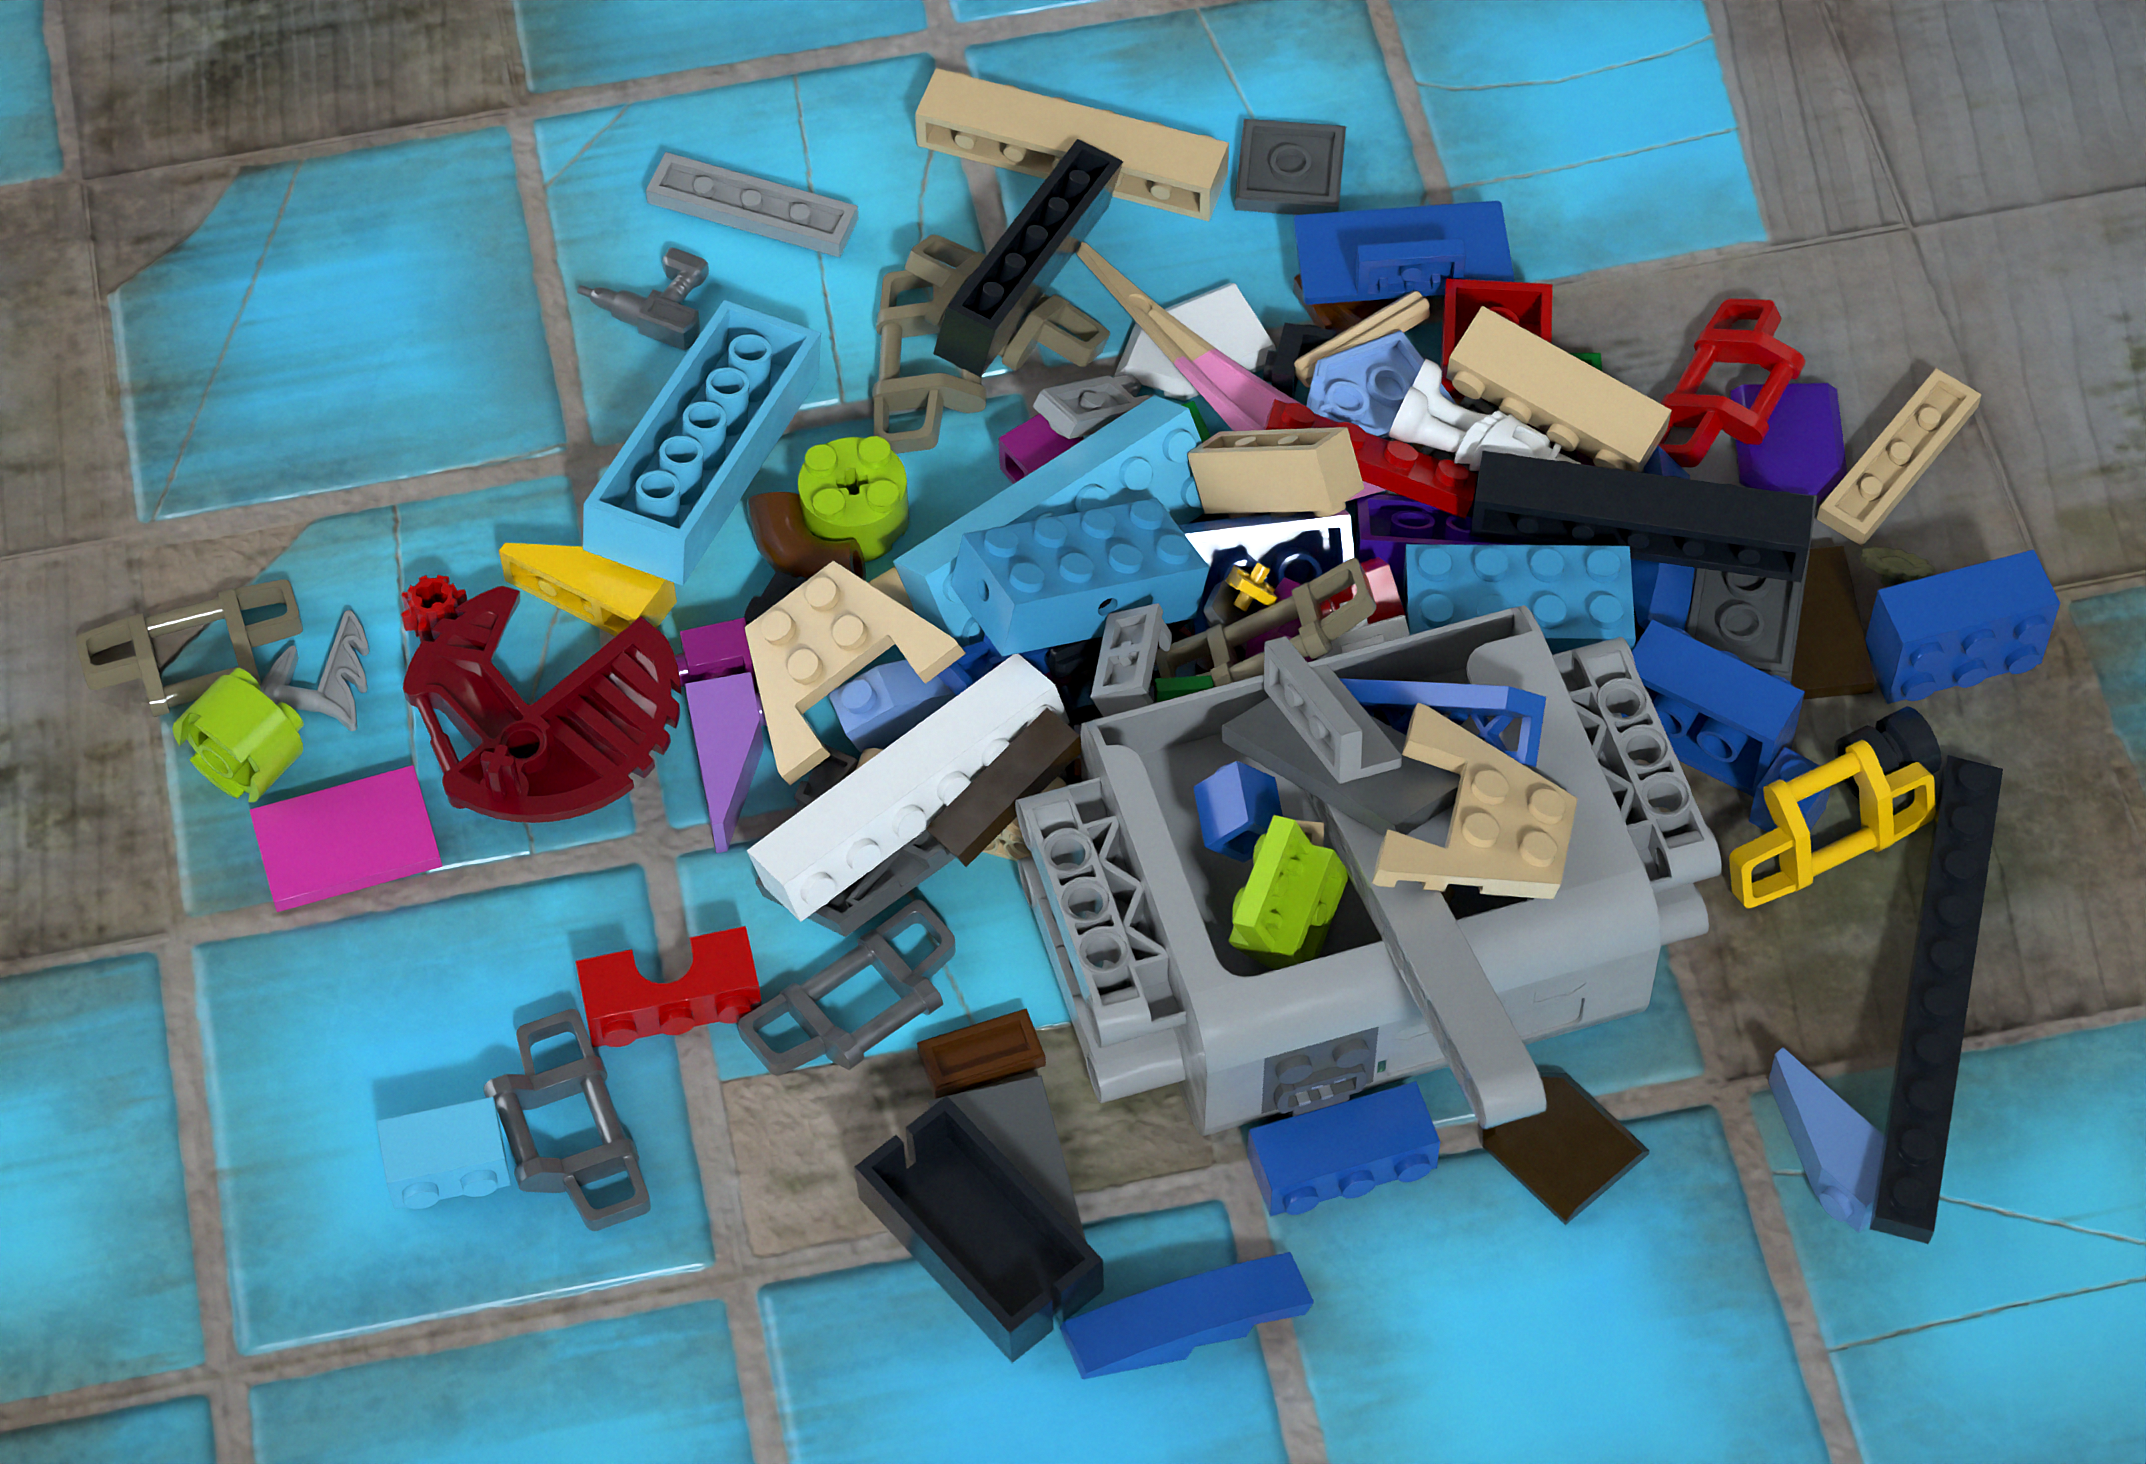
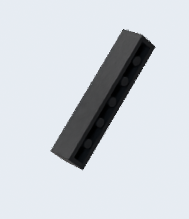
(1027, 258)
(1653, 514)

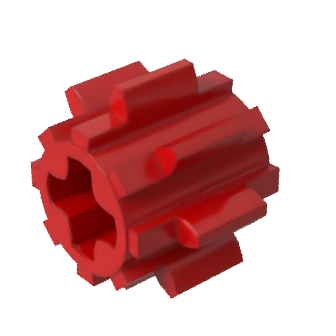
(429, 603)

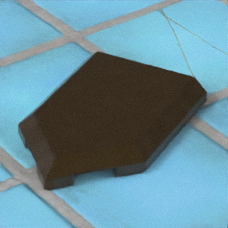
(1567, 1150)

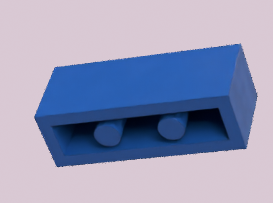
(1343, 1150)

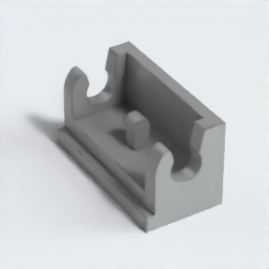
(1129, 659)

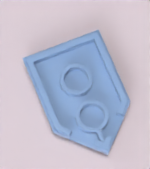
(1367, 383)

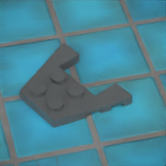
(887, 880)

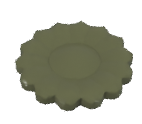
(1896, 565)

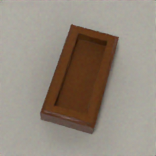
(981, 1054)

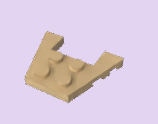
(819, 642)
(1505, 825)

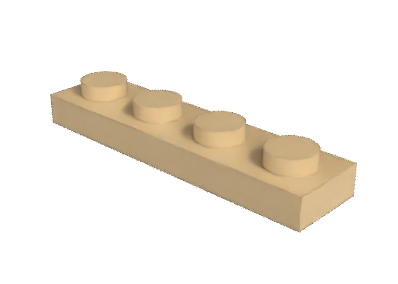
(1898, 457)

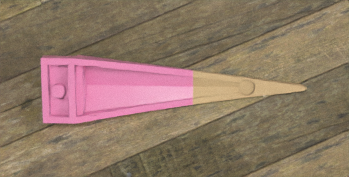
(1228, 387)

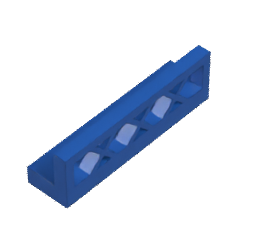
(1459, 702)

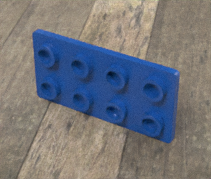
(1400, 250)

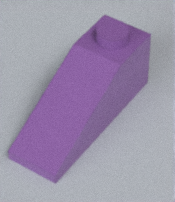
(728, 744)

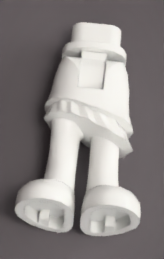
(1438, 423)

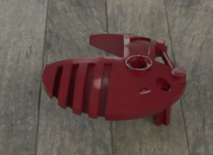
(581, 732)

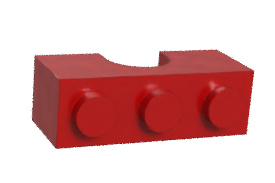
(628, 1007)

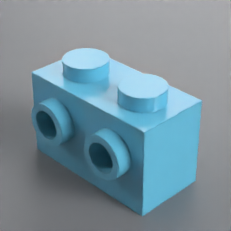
(443, 1153)

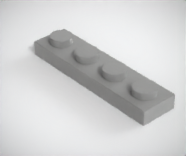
(752, 204)

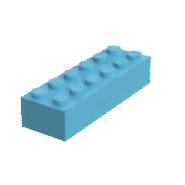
(701, 442)
(1120, 464)

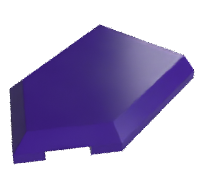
(1802, 445)

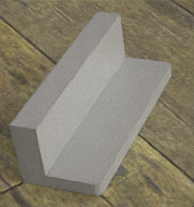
(1326, 715)

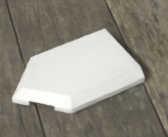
(1216, 316)

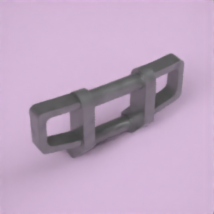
(847, 1049)
(530, 1091)

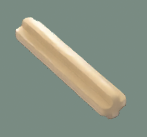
(1397, 316)

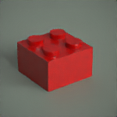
(1519, 302)

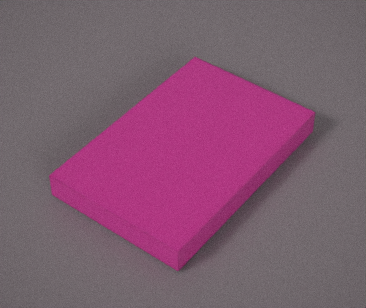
(345, 838)

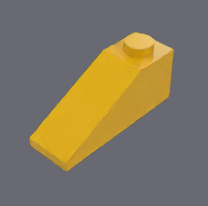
(588, 585)

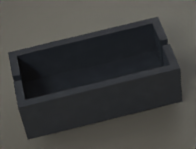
(980, 1229)

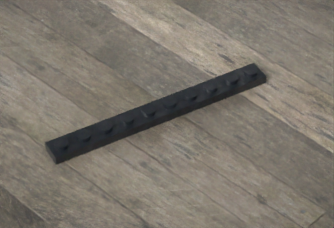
(1936, 1002)

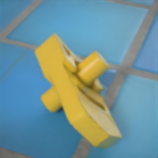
(1251, 586)

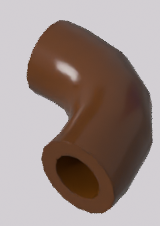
(788, 542)

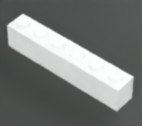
(900, 789)

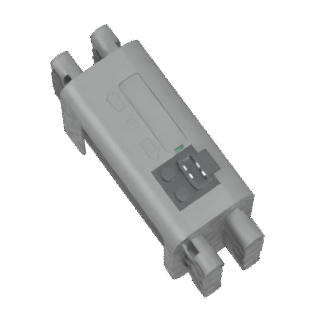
(1146, 914)

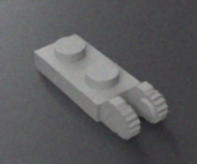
(1089, 404)

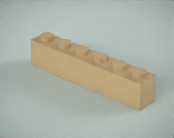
(1035, 131)

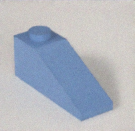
(886, 704)
(1832, 1141)

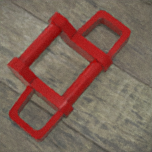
(1718, 412)

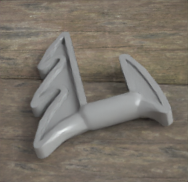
(333, 693)

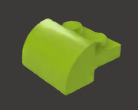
(1288, 898)

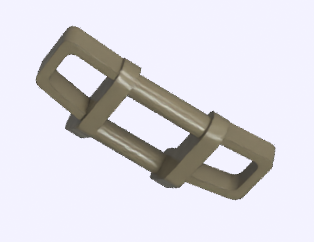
(1039, 326)
(919, 391)
(142, 629)
(1314, 634)

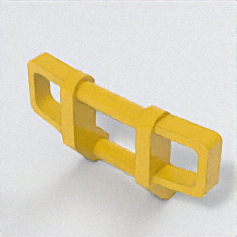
(1792, 835)

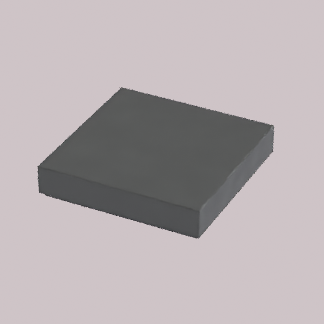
(1290, 167)

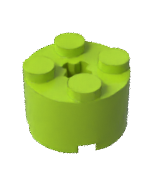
(855, 493)
(240, 735)

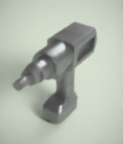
(660, 314)

